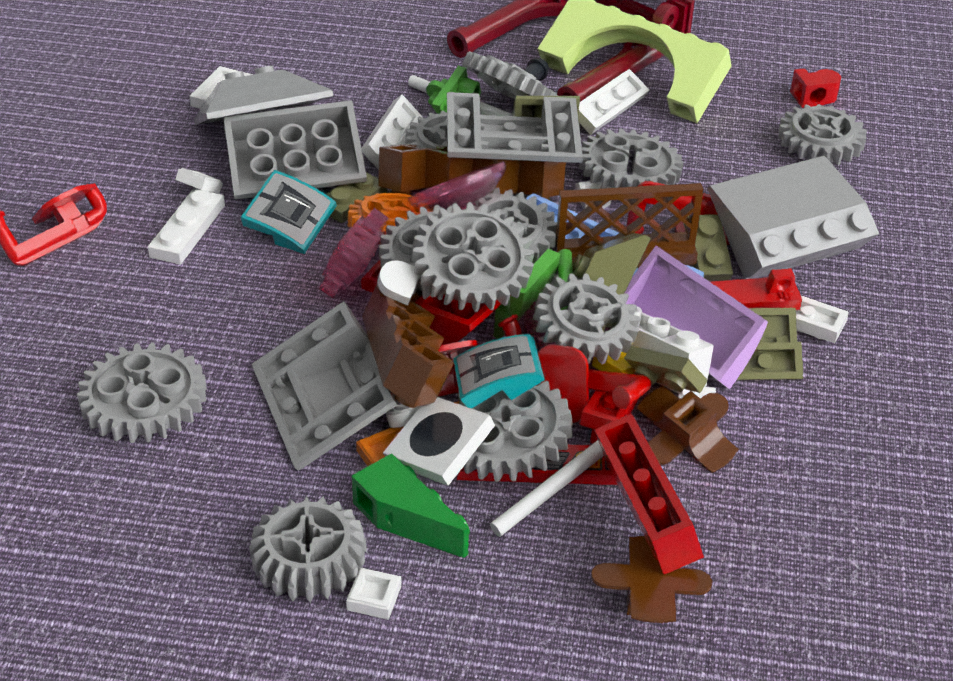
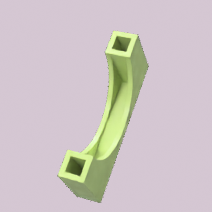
(590, 25)

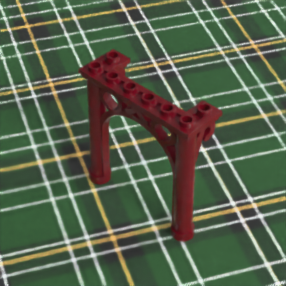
(674, 13)

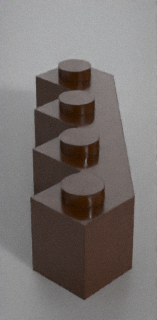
(412, 168)
(406, 348)

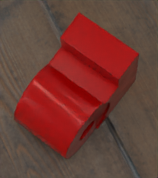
(815, 87)

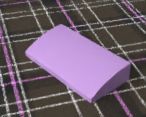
(693, 304)

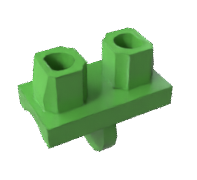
(456, 83)

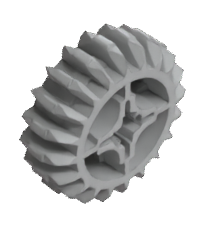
(281, 552)

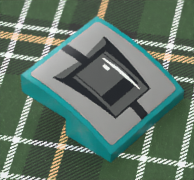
(289, 211)
(498, 365)

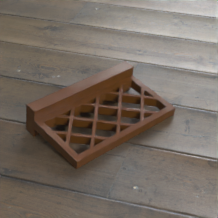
(678, 245)

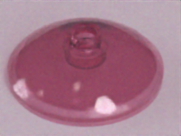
(461, 189)

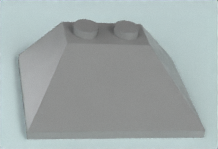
(259, 92)
(548, 138)
(323, 385)

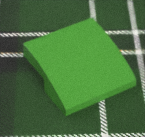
(542, 274)

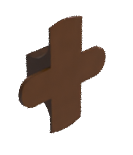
(689, 426)
(647, 588)

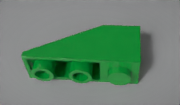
(404, 506)

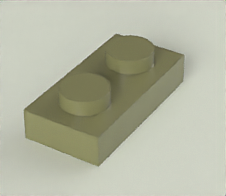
(347, 193)
(712, 249)
(672, 370)

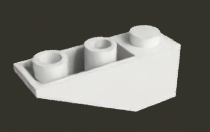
(660, 336)

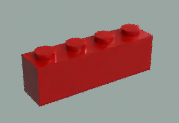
(649, 494)

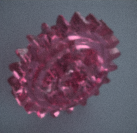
(353, 253)

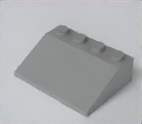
(305, 142)
(791, 216)

